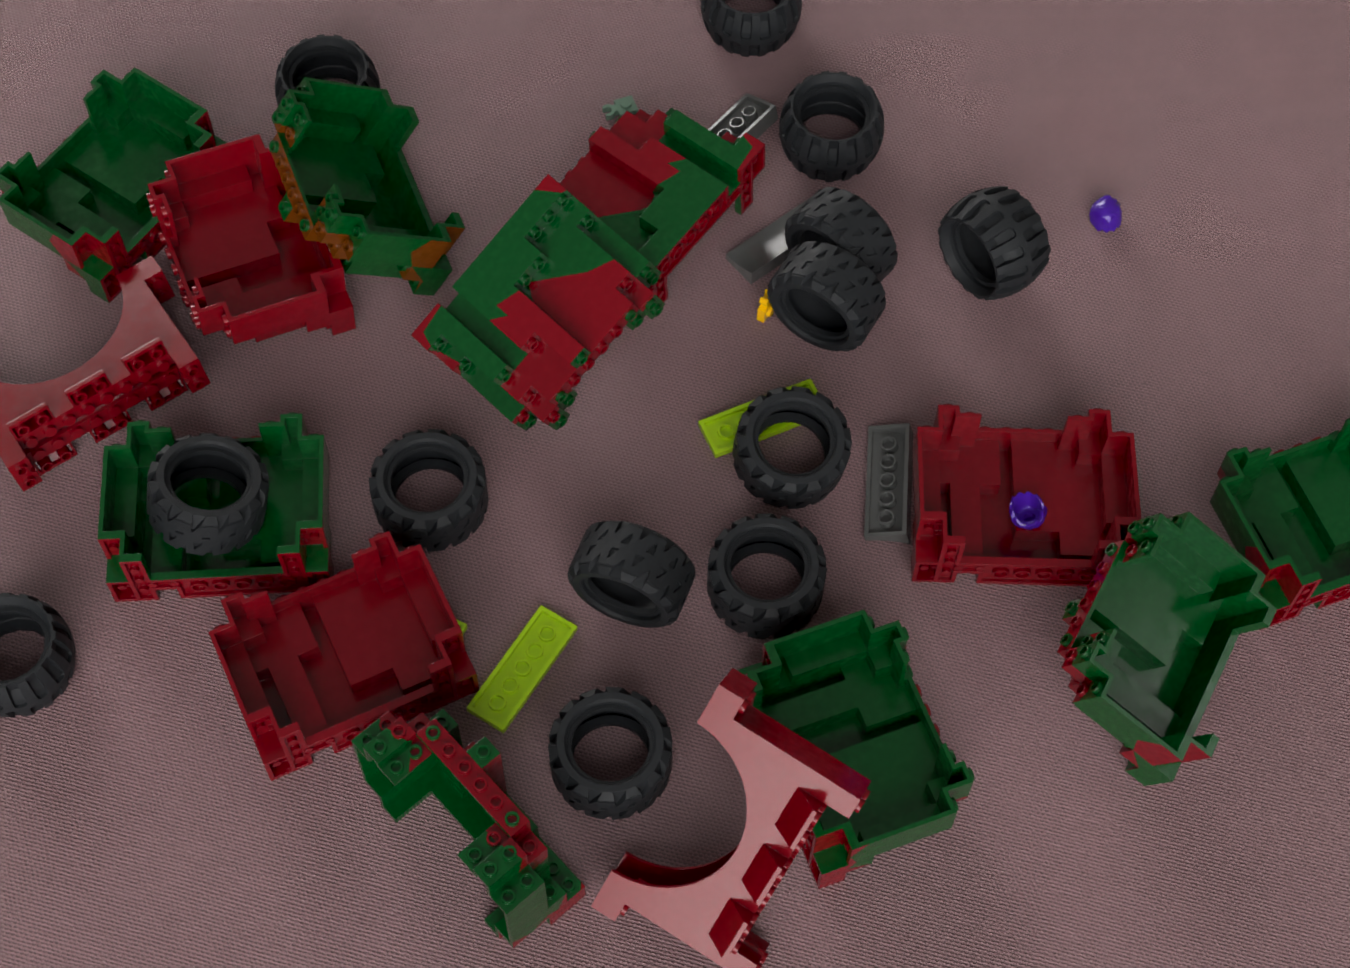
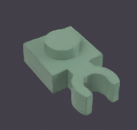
(620, 107)

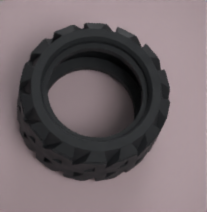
(846, 222)
(826, 296)
(798, 407)
(422, 452)
(212, 458)
(772, 536)
(631, 574)
(603, 709)

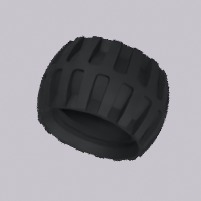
(750, 32)
(324, 59)
(833, 95)
(994, 242)
(56, 664)

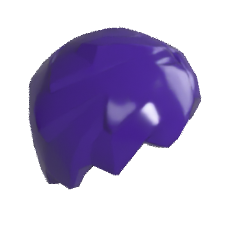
(1106, 214)
(1027, 510)

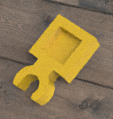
(765, 309)

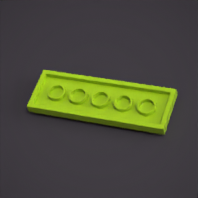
(722, 428)
(522, 669)

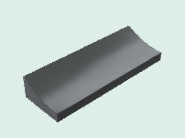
(748, 116)
(762, 251)
(889, 483)

